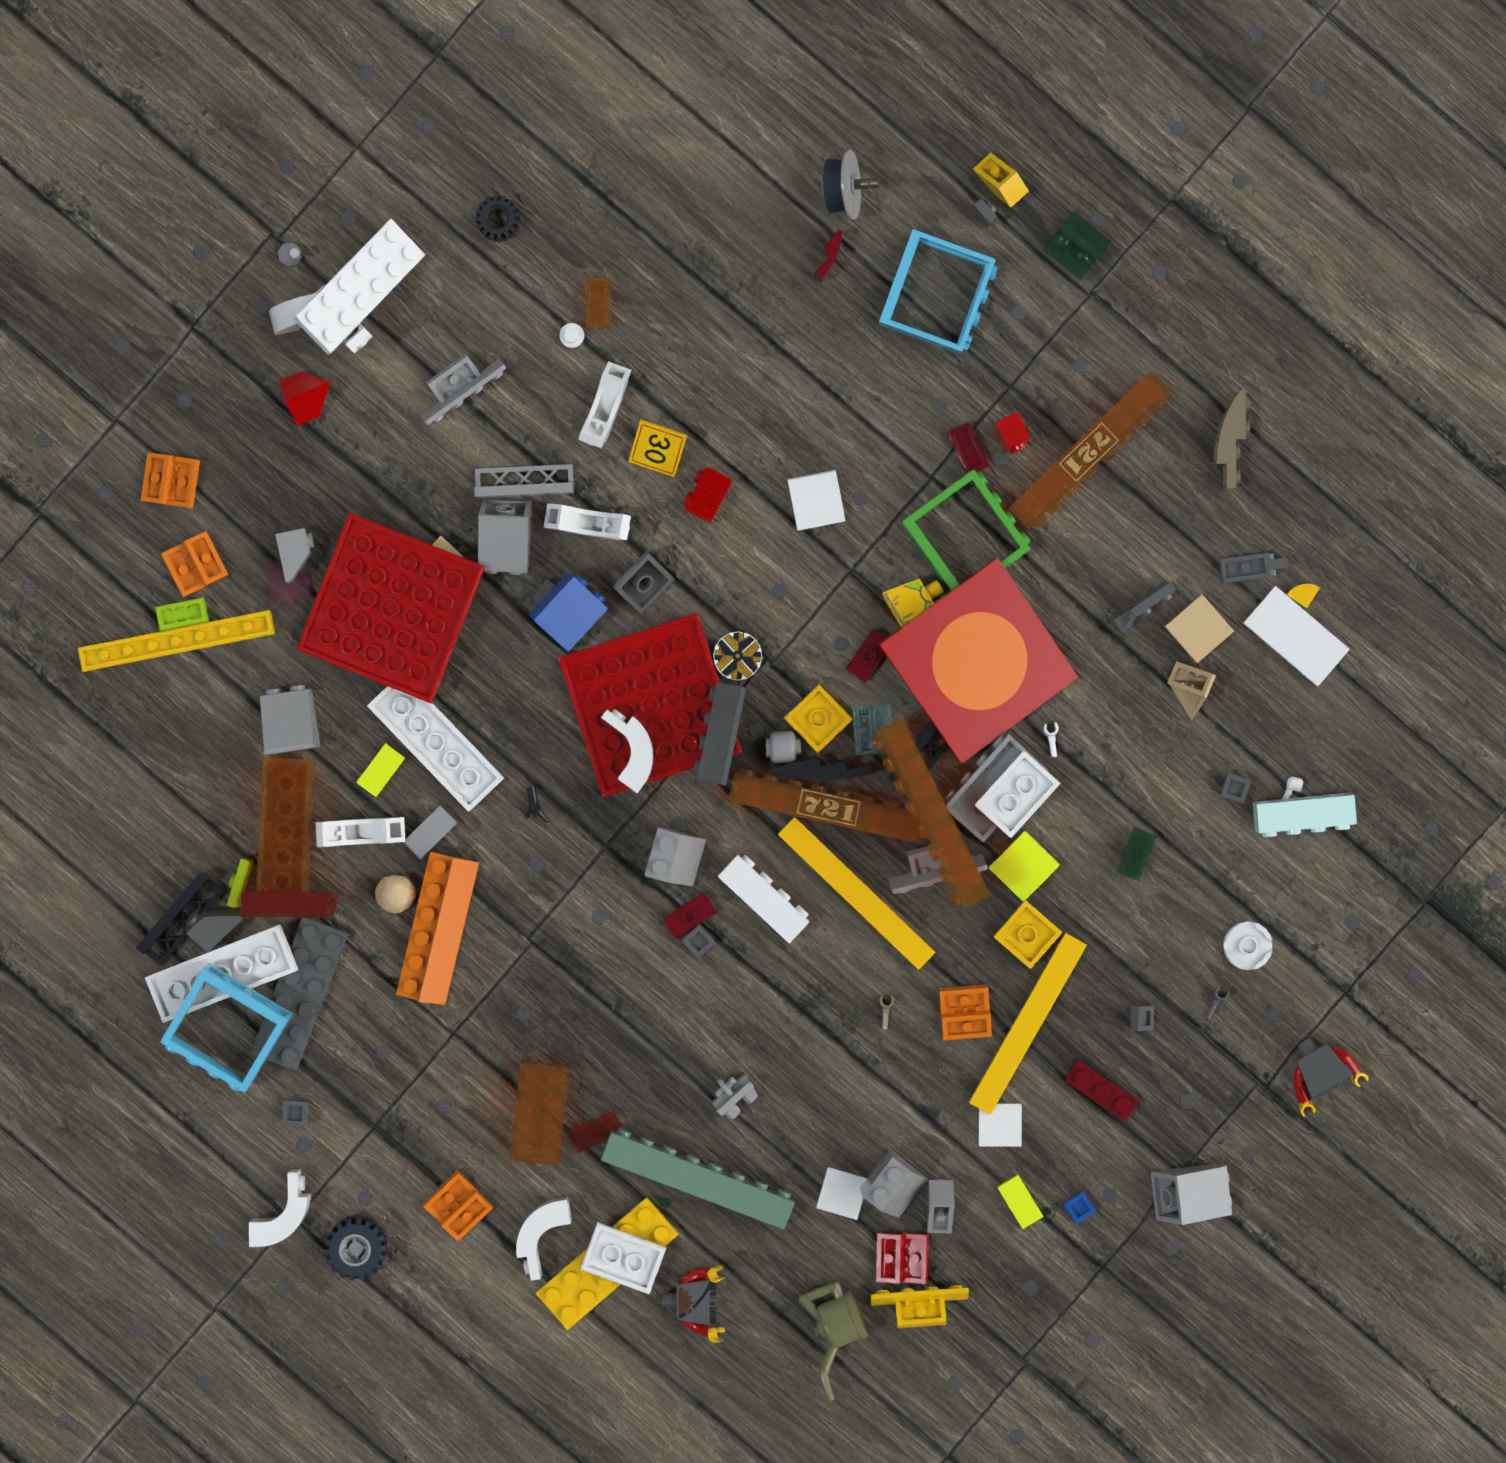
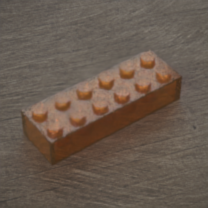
(286, 824)

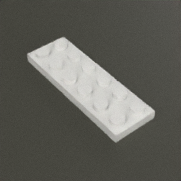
(359, 286)
(437, 745)
(249, 960)

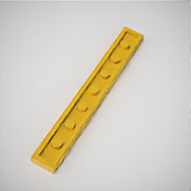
(176, 641)
(856, 893)
(1027, 1023)

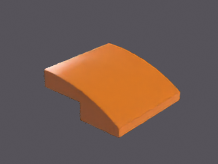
(170, 480)
(194, 564)
(965, 1012)
(457, 1205)

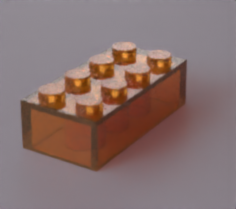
(540, 1112)

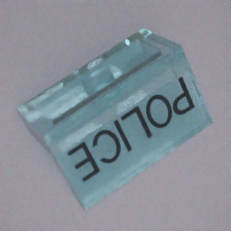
(866, 720)

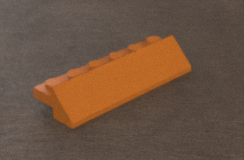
(437, 928)

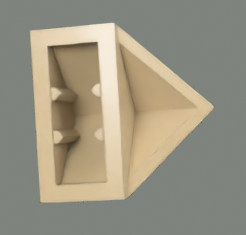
(1190, 686)

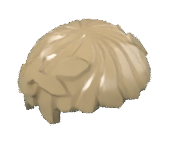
(395, 893)

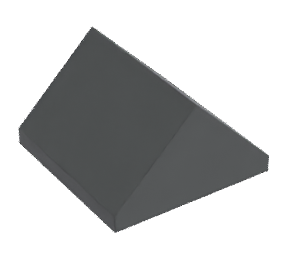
(643, 582)

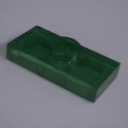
(1136, 854)

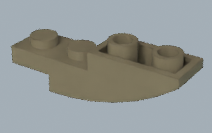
(1231, 429)

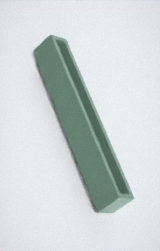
(697, 1178)

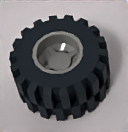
(356, 1248)

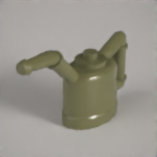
(837, 1322)

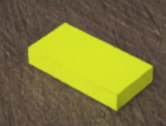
(381, 770)
(1020, 1201)

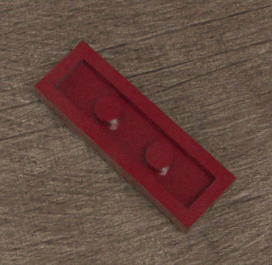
(1101, 1090)

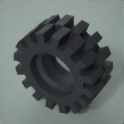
(490, 205)

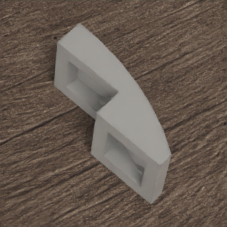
(430, 832)

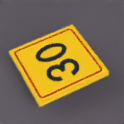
(657, 448)

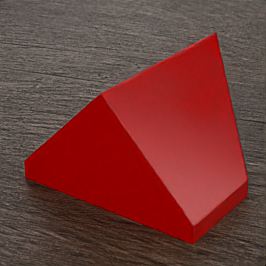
(304, 395)

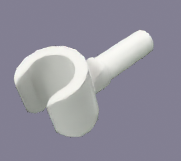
(1051, 738)
(1293, 784)

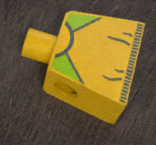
(911, 599)

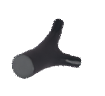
(534, 806)

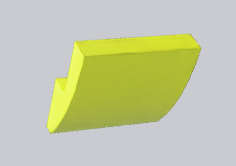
(1024, 866)

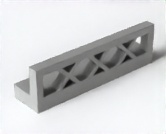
(524, 490)

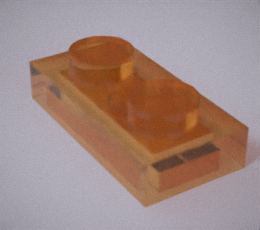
(597, 303)

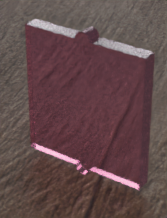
(287, 592)

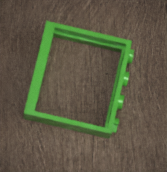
(993, 501)

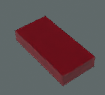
(968, 448)

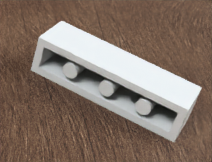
(763, 898)

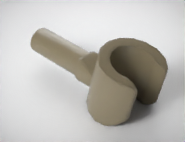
(885, 1010)

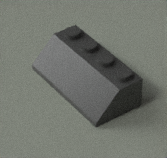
(721, 733)

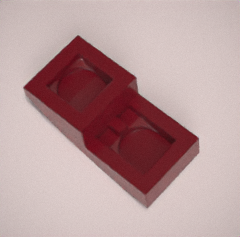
(831, 250)

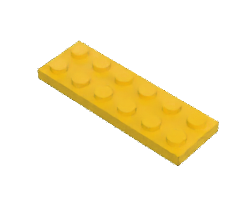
(577, 1292)

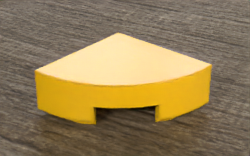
(1303, 594)

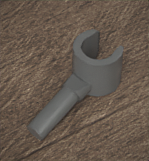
(1216, 1001)

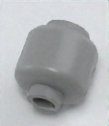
(782, 747)

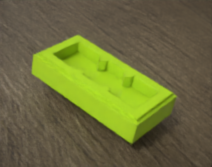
(182, 614)
(239, 881)

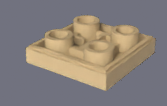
(1199, 628)

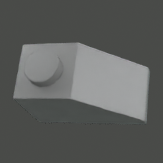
(294, 551)
(940, 1206)

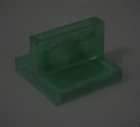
(1076, 245)

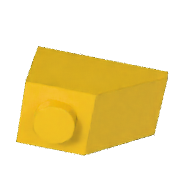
(1001, 179)

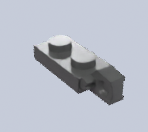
(1250, 567)
(1143, 606)

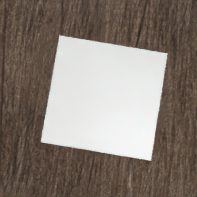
(1002, 1126)
(841, 1193)

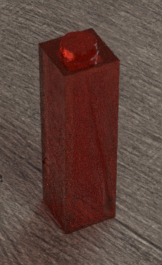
(288, 904)

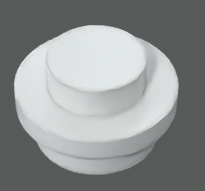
(571, 335)

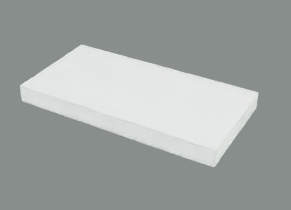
(1296, 636)

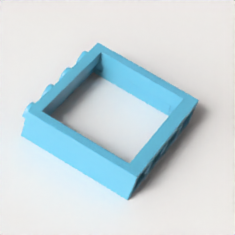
(979, 297)
(247, 997)

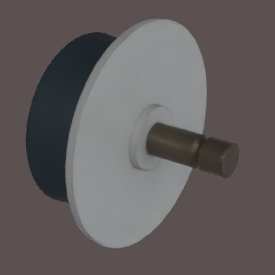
(843, 185)

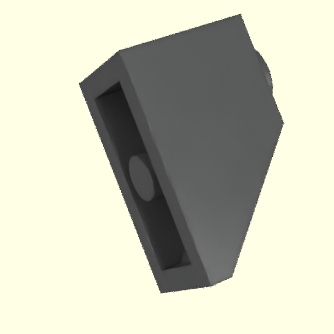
(211, 926)

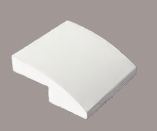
(816, 500)

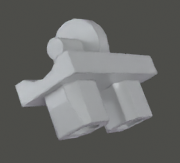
(731, 1093)

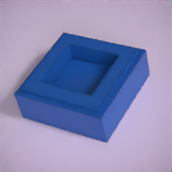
(1079, 1207)

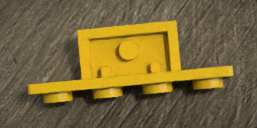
(920, 1307)

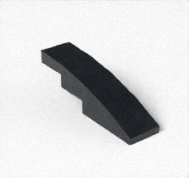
(811, 769)

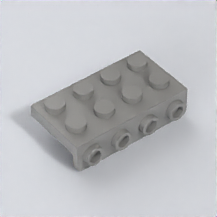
(975, 784)

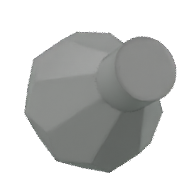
(289, 254)

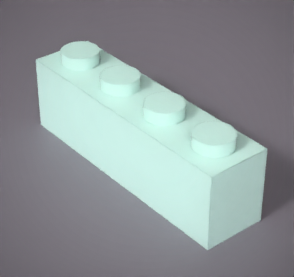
(1304, 813)

